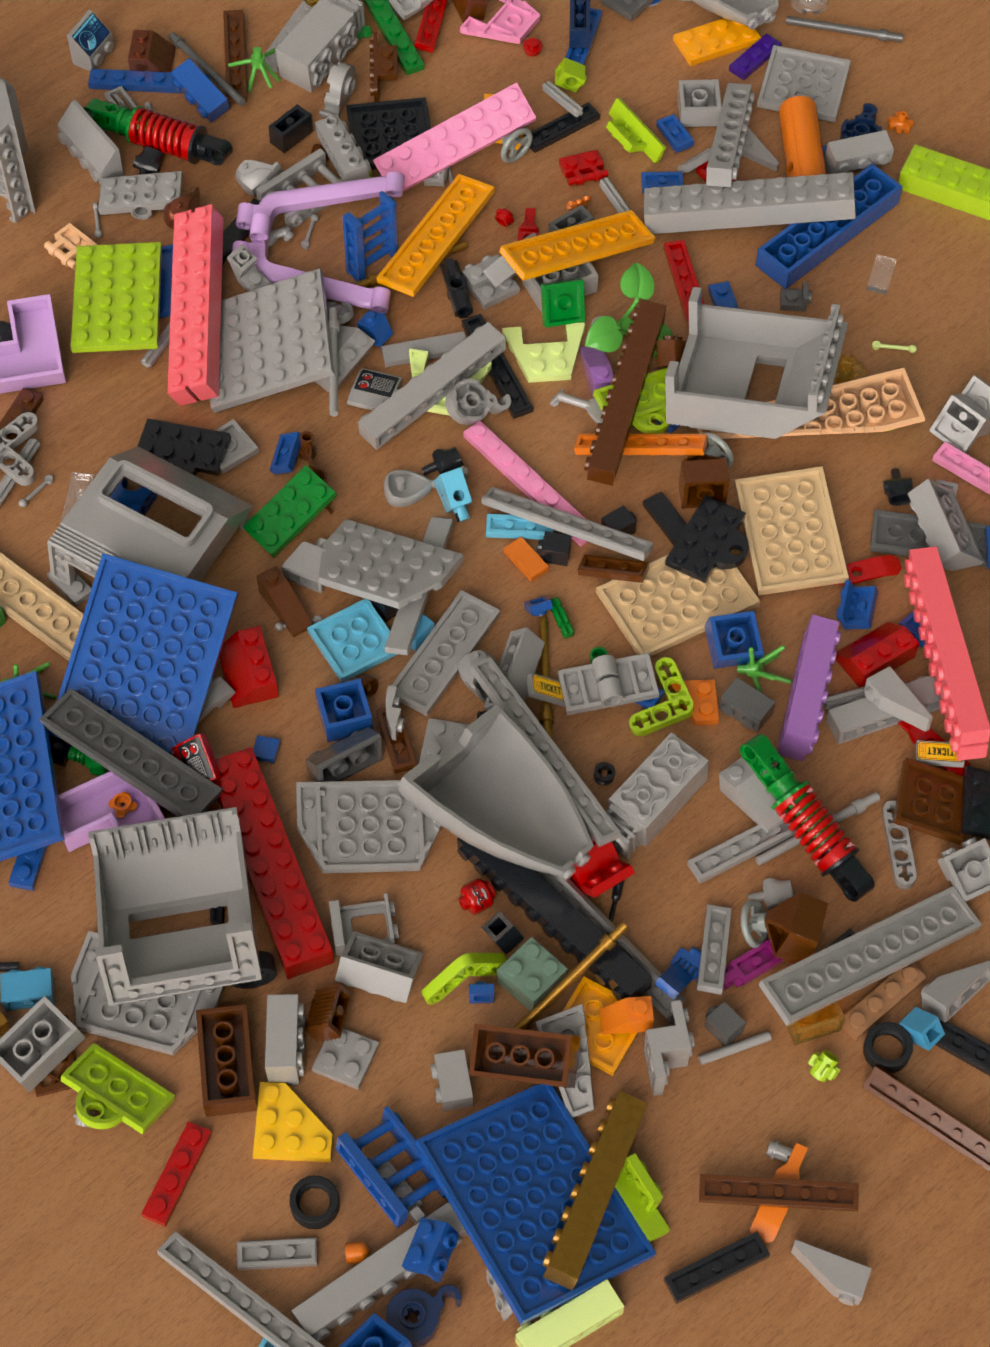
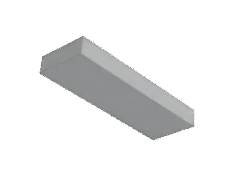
(276, 1254)

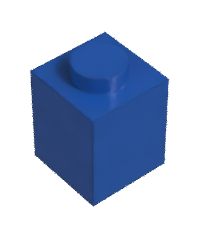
(376, 327)

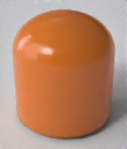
(356, 1252)

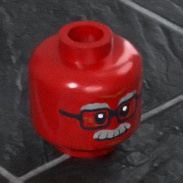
(477, 896)

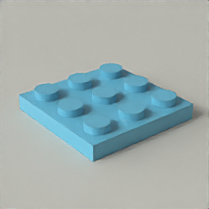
(352, 639)

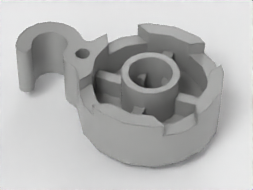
(342, 84)
(481, 402)

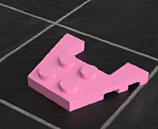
(509, 24)

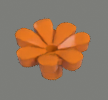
(900, 122)
(572, 204)

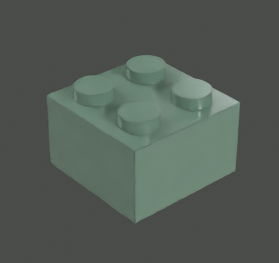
(530, 973)

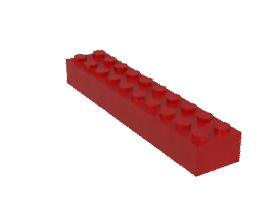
(273, 867)

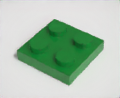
(563, 302)

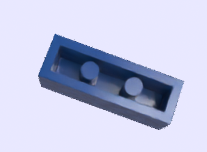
(199, 90)

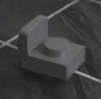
(795, 298)

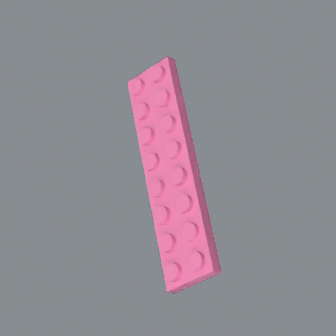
(458, 137)

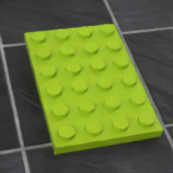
(116, 297)

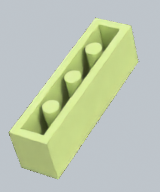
(573, 1319)

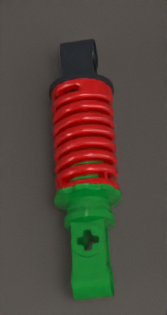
(160, 132)
(796, 807)

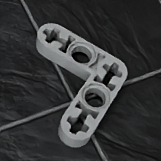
(8, 445)

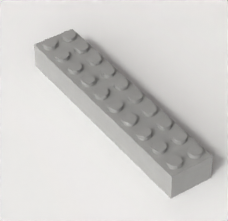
(750, 203)

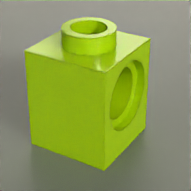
(570, 75)

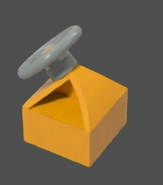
(514, 142)

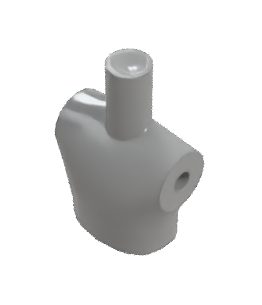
(773, 892)

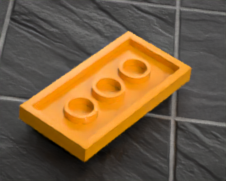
(714, 40)

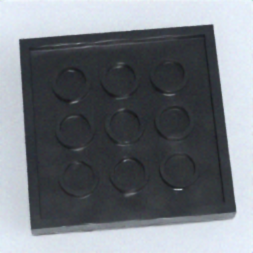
(386, 124)

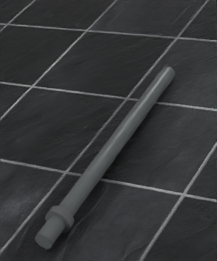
(179, 43)

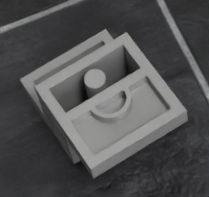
(965, 416)
(668, 1047)

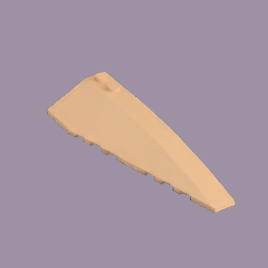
(861, 406)

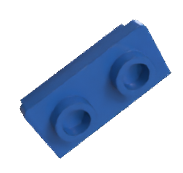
(857, 606)
(431, 1248)

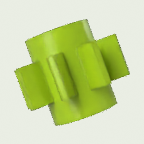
(824, 1066)

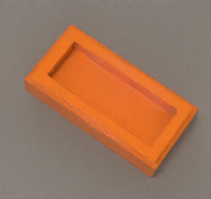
(526, 559)

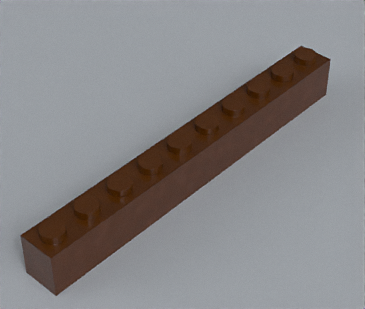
(626, 392)

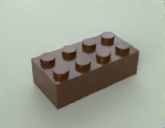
(524, 1055)
(226, 1060)

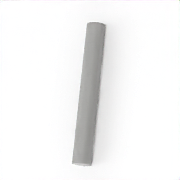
(734, 1048)

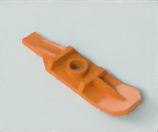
(769, 1219)

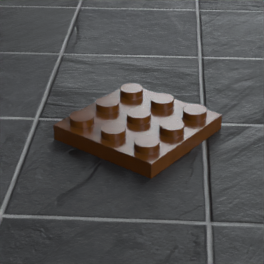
(930, 801)

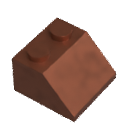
(150, 52)

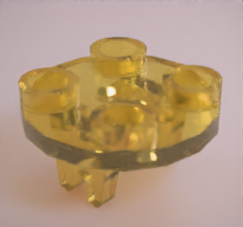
(849, 369)

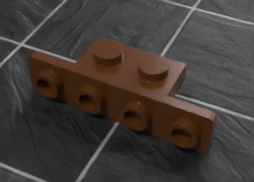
(385, 64)

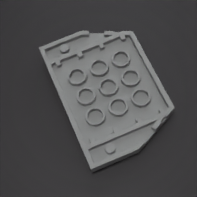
(384, 564)
(362, 826)
(153, 1023)

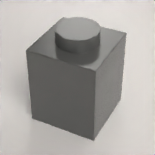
(724, 1023)

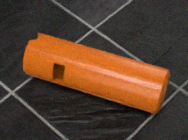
(801, 137)

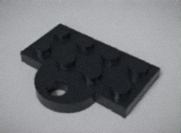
(185, 446)
(709, 540)

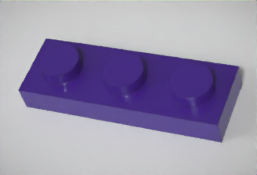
(753, 57)

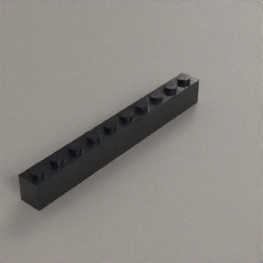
(560, 921)

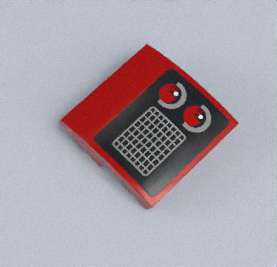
(198, 755)

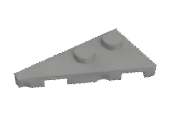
(758, 152)

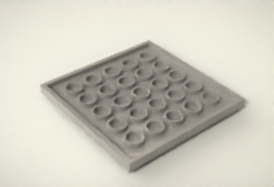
(273, 340)

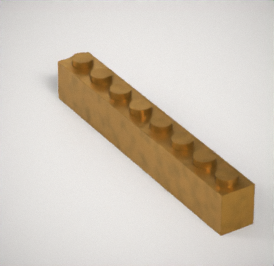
(595, 1190)

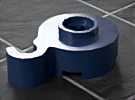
(862, 123)
(425, 1306)

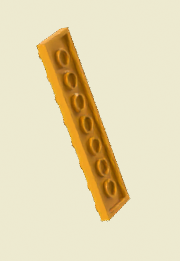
(435, 235)
(576, 245)

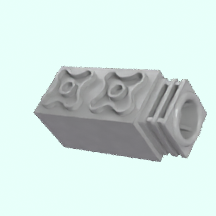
(319, 42)
(656, 793)

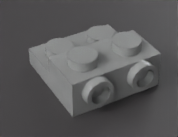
(481, 286)
(968, 867)

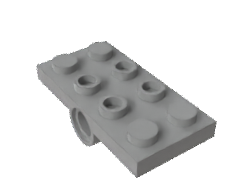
(139, 193)
(608, 683)

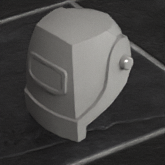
(254, 174)
(467, 677)

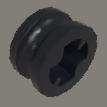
(610, 771)

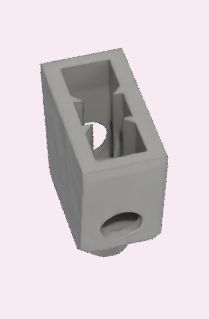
(304, 565)

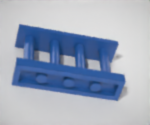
(355, 236)
(367, 1173)

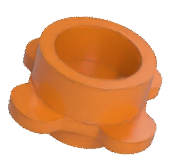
(122, 798)

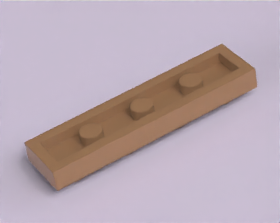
(882, 1000)

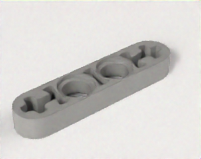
(902, 844)

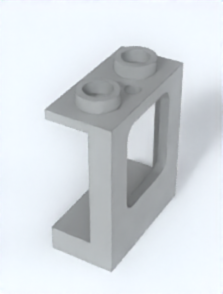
(342, 917)

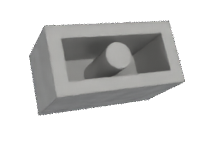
(453, 1080)

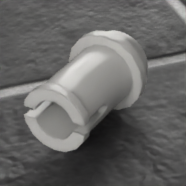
(778, 1151)

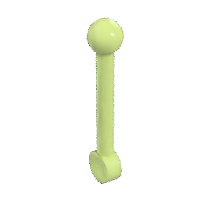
(876, 345)

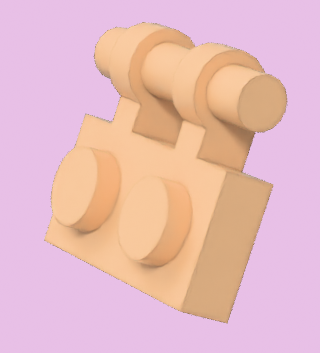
(69, 238)

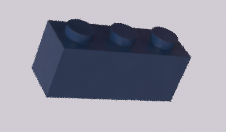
(579, 24)

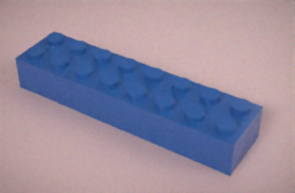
(808, 244)

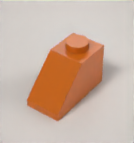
(627, 1016)

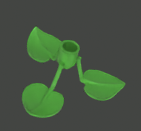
(607, 333)

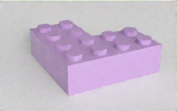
(34, 353)
(88, 810)

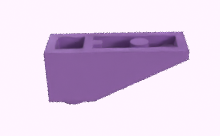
(596, 368)

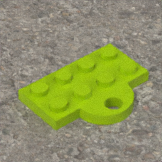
(651, 404)
(114, 1091)

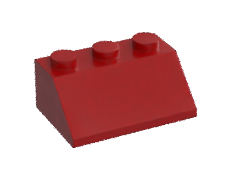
(877, 650)
(248, 668)

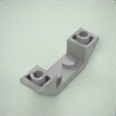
(244, 268)

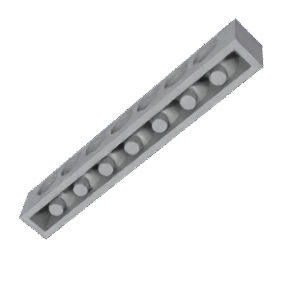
(730, 135)

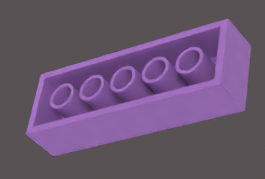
(809, 688)

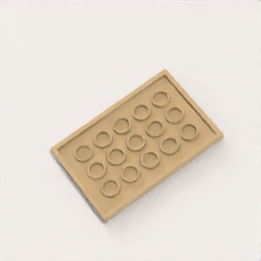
(791, 531)
(673, 605)

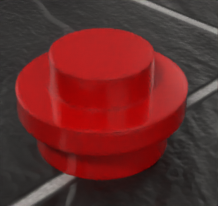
(532, 46)
(504, 217)

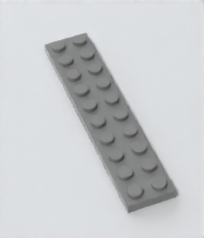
(869, 955)

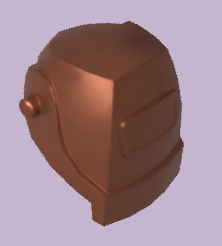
(181, 204)

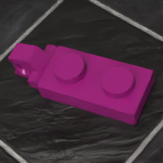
(750, 966)

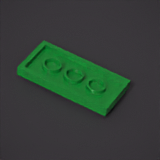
(289, 511)

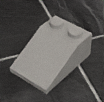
(749, 794)

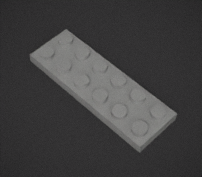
(437, 658)

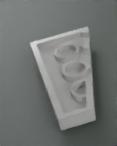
(572, 1022)

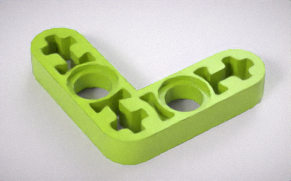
(674, 701)
(466, 965)

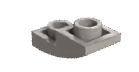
(217, 696)
(393, 712)

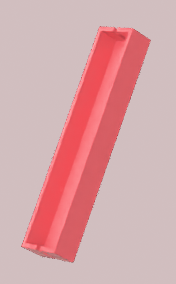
(195, 305)
(947, 654)

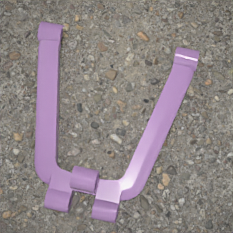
(261, 217)

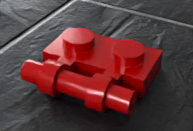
(583, 167)

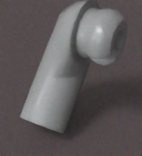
(283, 232)

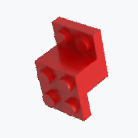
(601, 870)

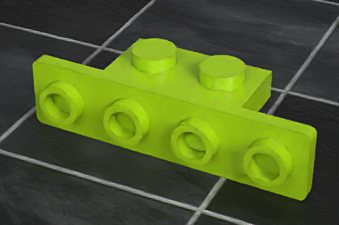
(633, 132)
(642, 1197)

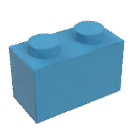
(26, 988)

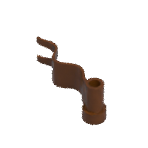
(307, 453)

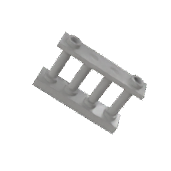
(295, 175)

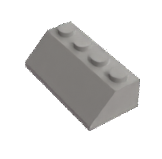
(89, 143)
(945, 525)

